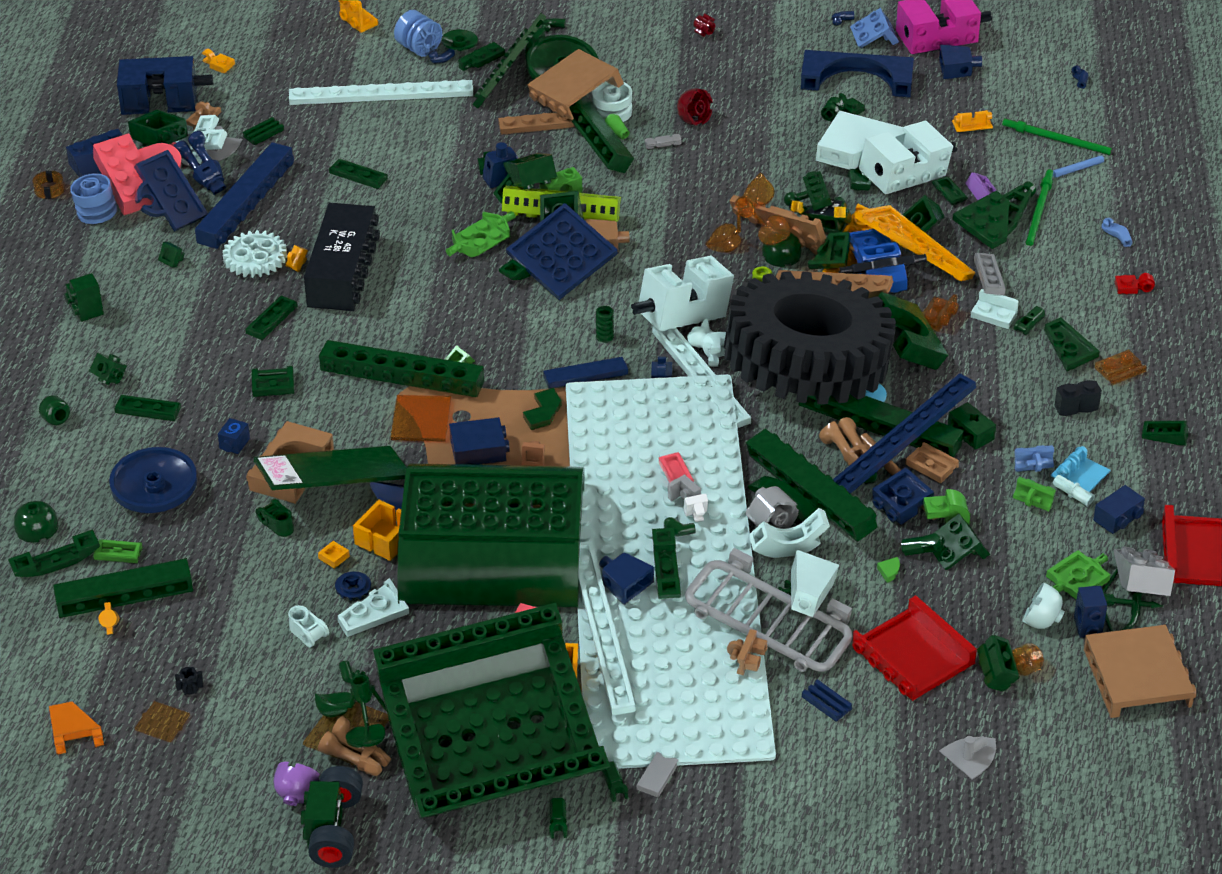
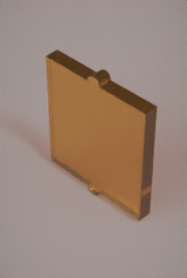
(162, 721)

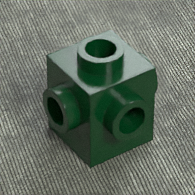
(108, 368)

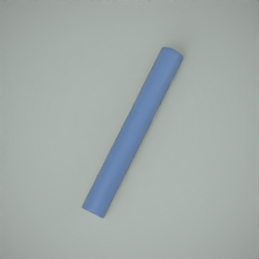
(1078, 166)

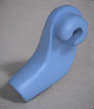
(1117, 231)

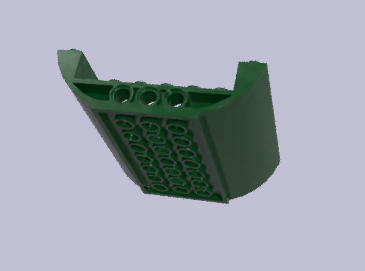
(489, 549)
(478, 684)

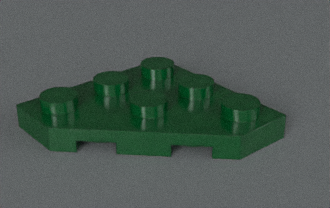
(986, 219)

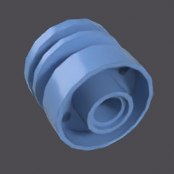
(418, 33)
(93, 198)

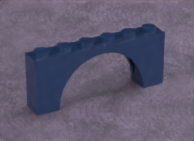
(821, 65)

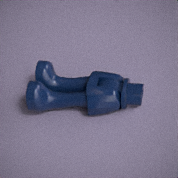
(209, 172)

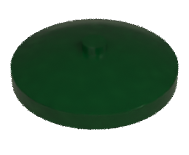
(551, 50)

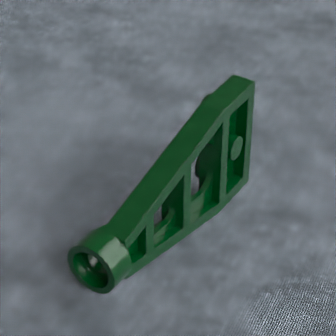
(1021, 194)

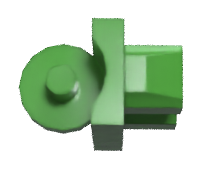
(1034, 494)

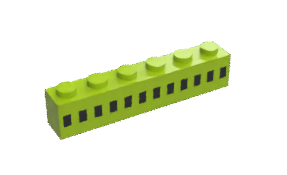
(528, 202)

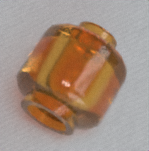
(1028, 658)

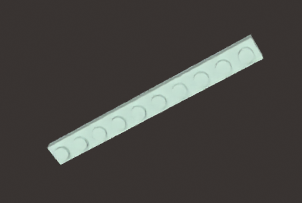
(380, 92)
(604, 632)

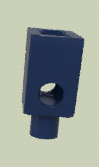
(957, 61)
(494, 169)
(626, 576)

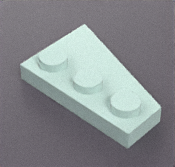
(375, 610)

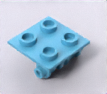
(1081, 470)

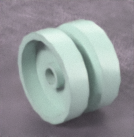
(613, 100)

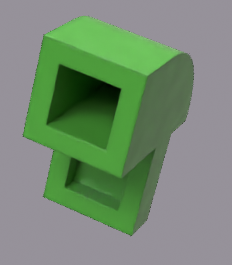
(947, 506)

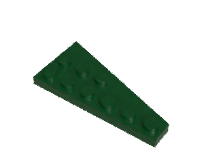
(504, 65)

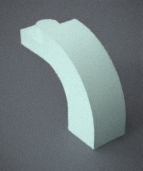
(785, 542)

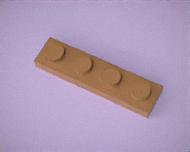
(536, 122)

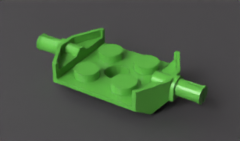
(472, 241)

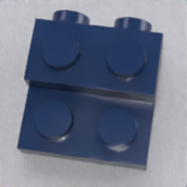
(901, 496)

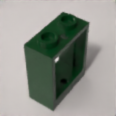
(160, 128)

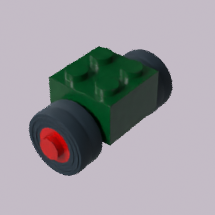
(324, 802)

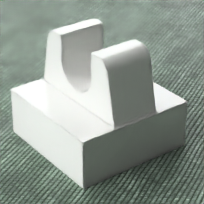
(696, 506)

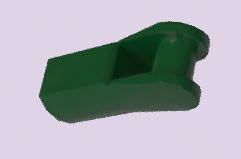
(1027, 322)
(921, 544)

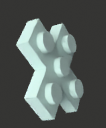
(214, 138)

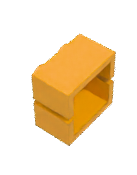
(379, 530)

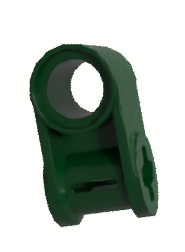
(276, 518)

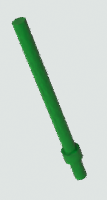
(1022, 127)
(1046, 184)

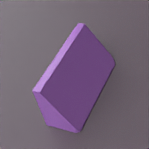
(979, 185)

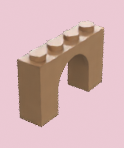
(289, 440)

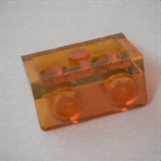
(939, 311)

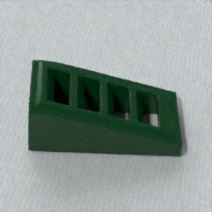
(1173, 431)

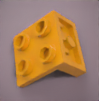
(356, 16)

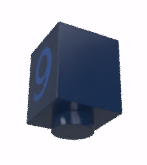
(233, 436)

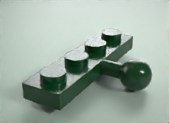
(815, 191)

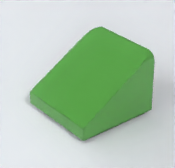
(459, 355)

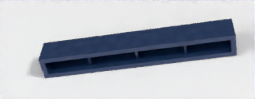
(244, 195)

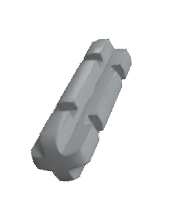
(662, 141)

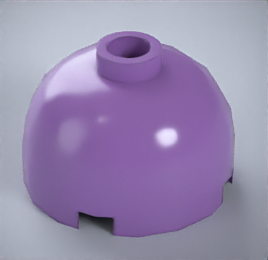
(293, 782)

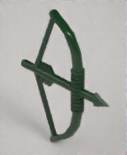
(1135, 602)

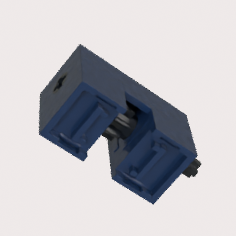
(173, 74)

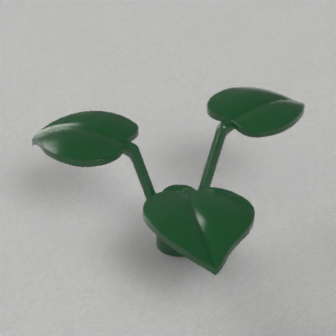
(338, 703)

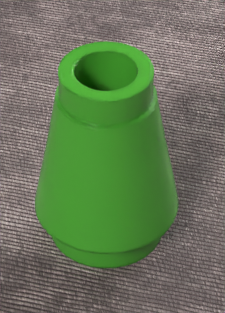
(617, 126)

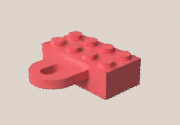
(117, 162)

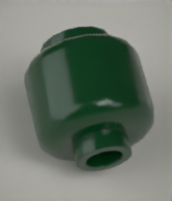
(54, 410)

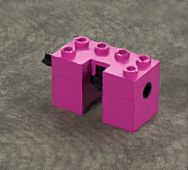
(925, 31)

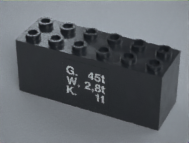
(341, 257)

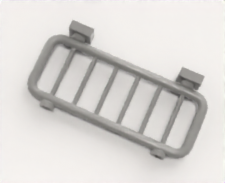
(740, 566)

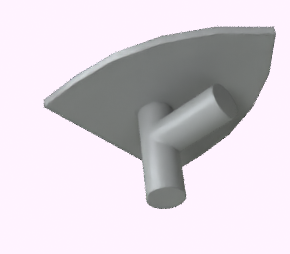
(229, 147)
(971, 754)

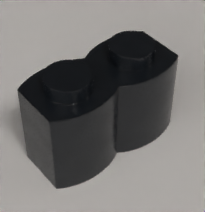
(1077, 398)

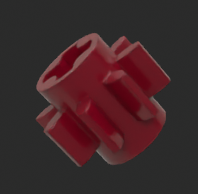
(704, 25)

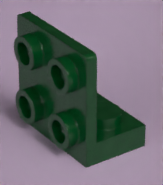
(958, 542)

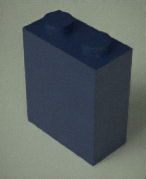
(479, 441)

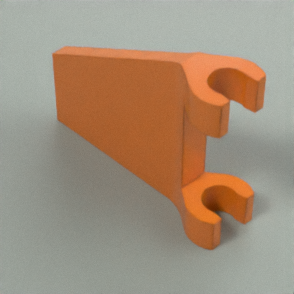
(72, 723)

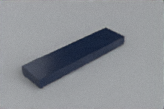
(585, 372)

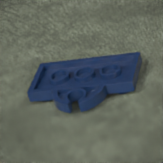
(168, 191)

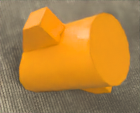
(296, 258)
(108, 618)

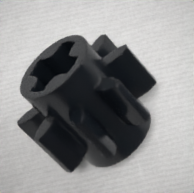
(189, 680)

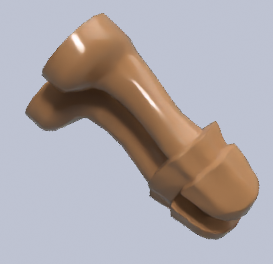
(837, 433)
(370, 759)

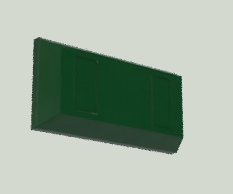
(949, 190)

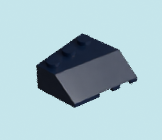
(81, 153)

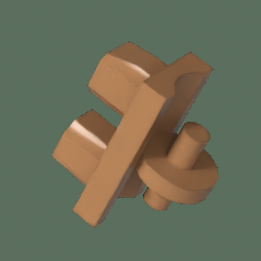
(202, 109)
(745, 651)

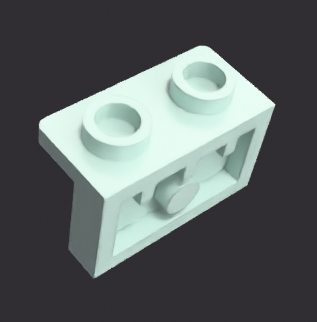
(995, 309)

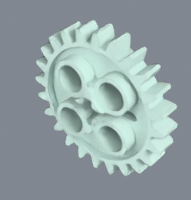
(254, 253)

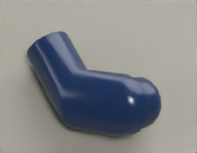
(843, 15)
(442, 58)

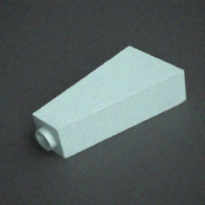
(810, 582)

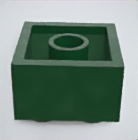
(531, 170)

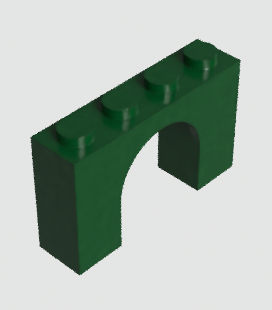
(918, 340)

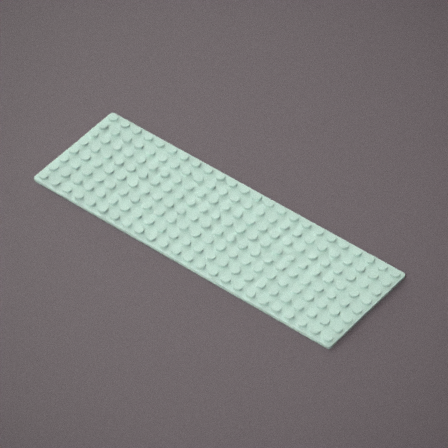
(676, 664)

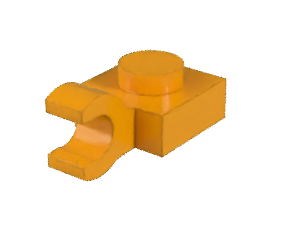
(219, 63)

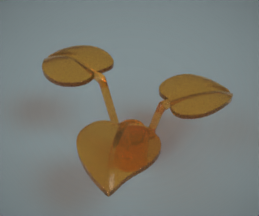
(774, 231)

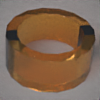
(51, 191)

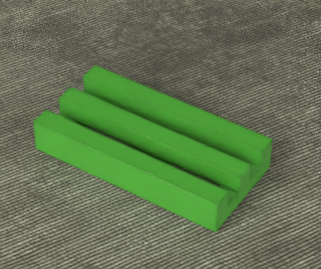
(117, 554)

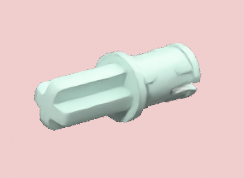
(1074, 490)

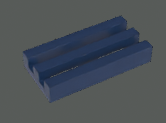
(829, 697)

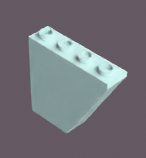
(846, 136)

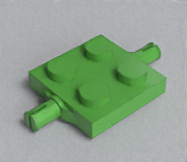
(1077, 572)

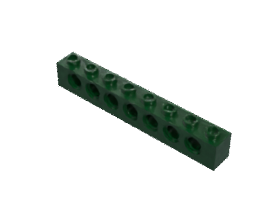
(402, 368)

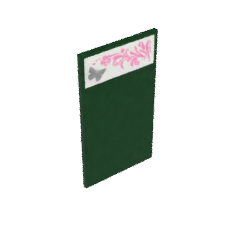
(331, 467)

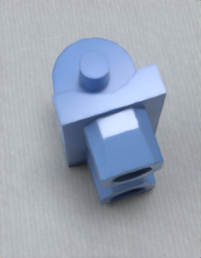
(1034, 458)

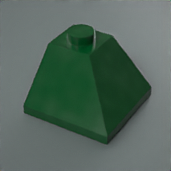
(551, 202)
(925, 214)

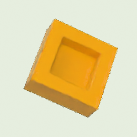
(333, 554)

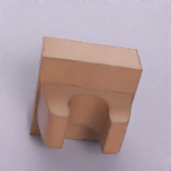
(533, 453)

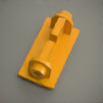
(965, 122)

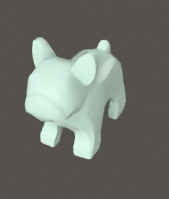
(710, 341)

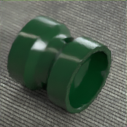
(832, 108)

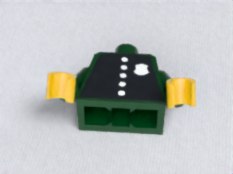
(832, 216)

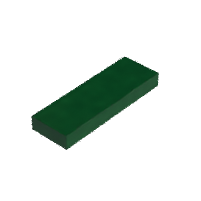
(358, 173)
(271, 317)
(147, 407)

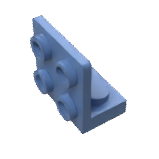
(873, 27)

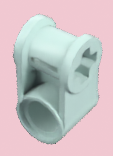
(306, 625)

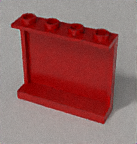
(1193, 547)
(916, 649)

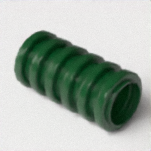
(604, 324)

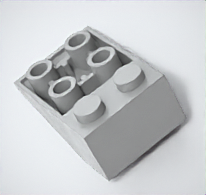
(1144, 571)

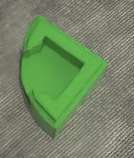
(889, 568)

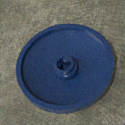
(153, 480)

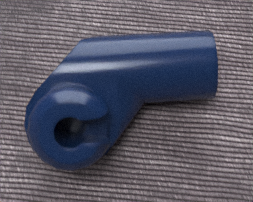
(1080, 75)

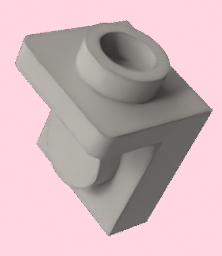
(682, 487)

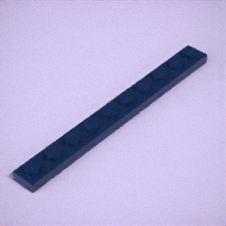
(905, 433)

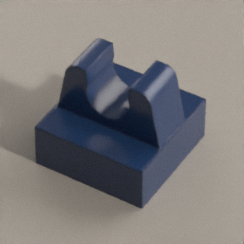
(661, 368)

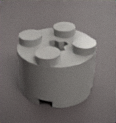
(772, 507)

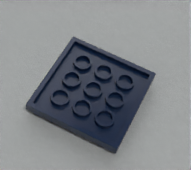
(562, 251)

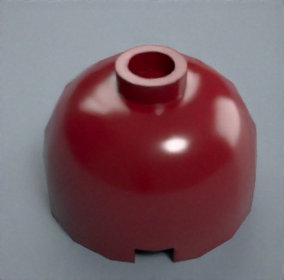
(694, 103)

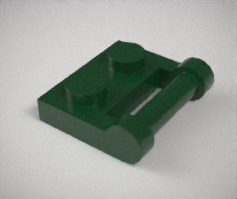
(272, 381)

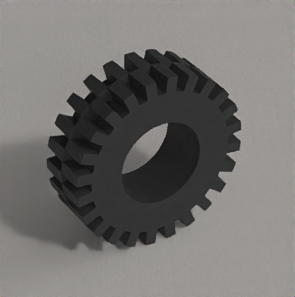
(809, 337)

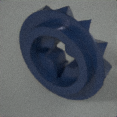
(351, 579)

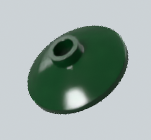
(459, 39)

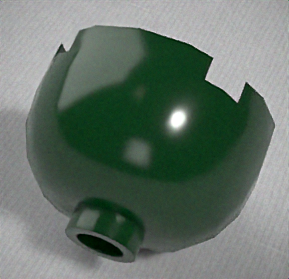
(783, 253)
(35, 521)

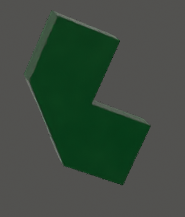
(548, 403)

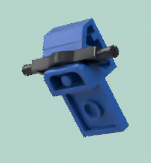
(880, 256)

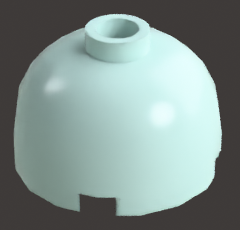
(1044, 608)

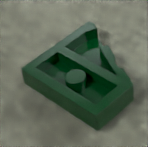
(832, 252)

